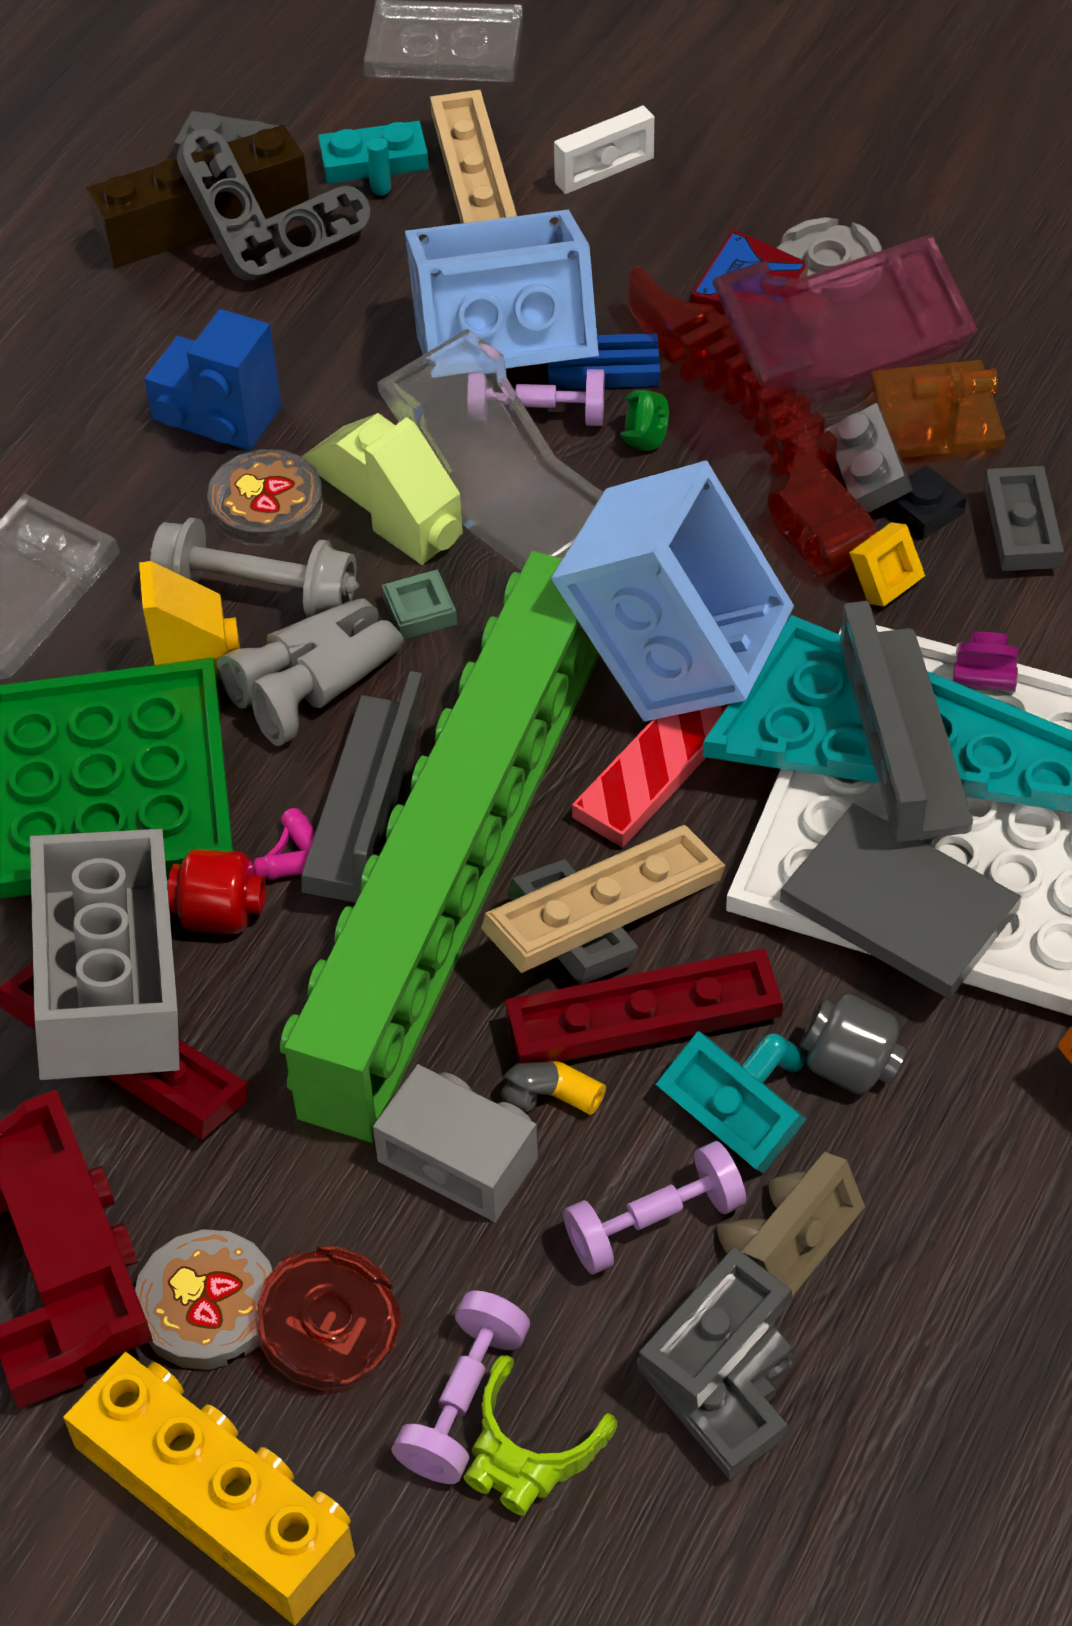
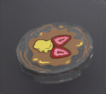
(265, 497)

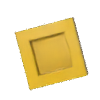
(887, 564)

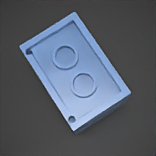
(509, 283)
(674, 592)

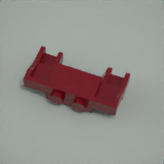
(72, 1255)

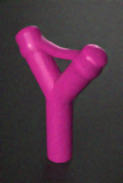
(279, 865)

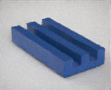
(627, 362)

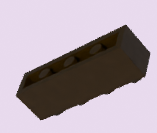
(157, 212)

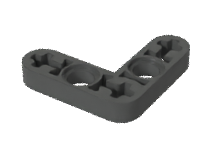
(251, 225)

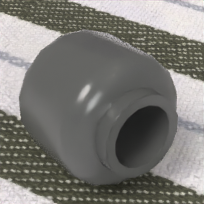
(853, 1043)

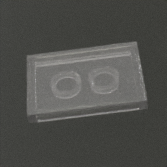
(444, 40)

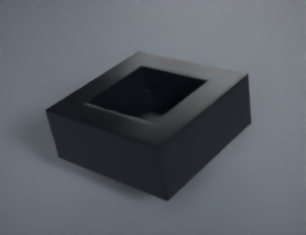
(929, 505)

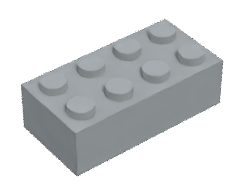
(102, 955)

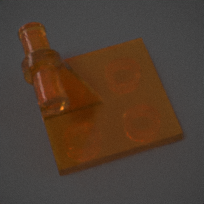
(940, 407)

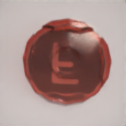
(327, 1318)

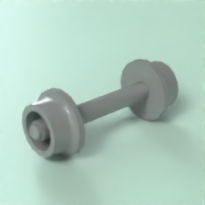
(325, 580)

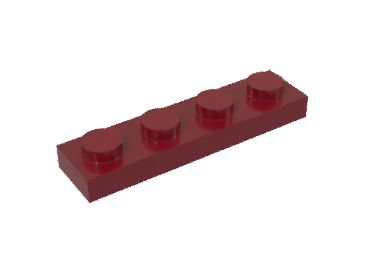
(644, 1008)
(193, 1097)

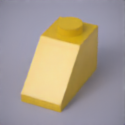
(184, 618)

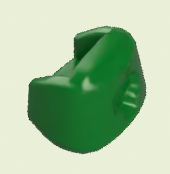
(645, 420)

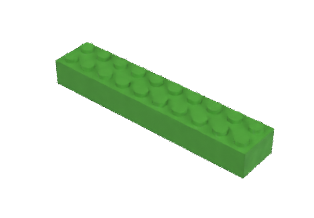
(438, 859)

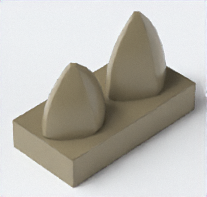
(808, 1221)

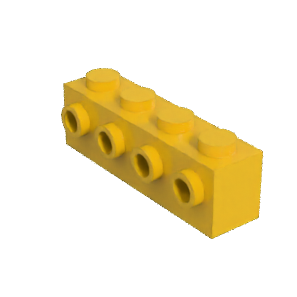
(212, 1485)

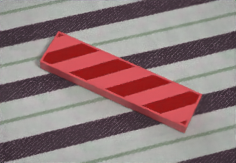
(645, 775)

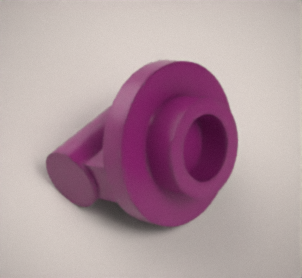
(986, 663)

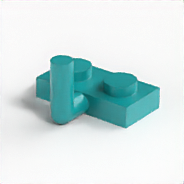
(373, 154)
(733, 1096)

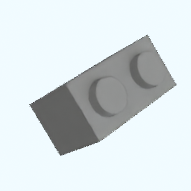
(456, 1141)

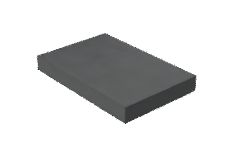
(900, 900)

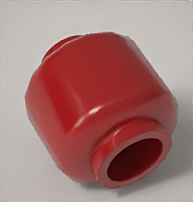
(215, 891)

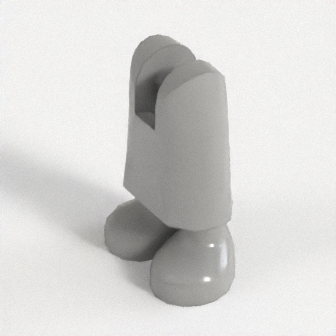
(307, 661)

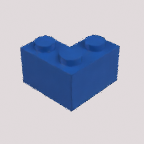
(219, 383)

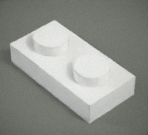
(604, 149)

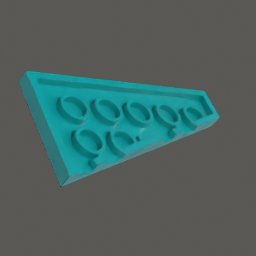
(808, 722)

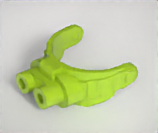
(520, 1472)

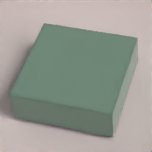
(419, 604)

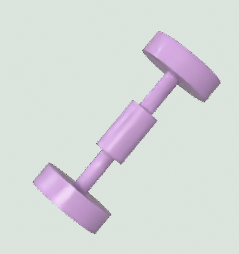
(546, 396)
(717, 1178)
(429, 1450)

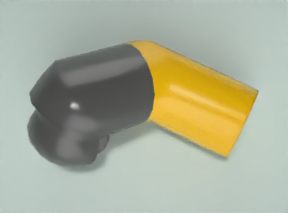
(553, 1079)

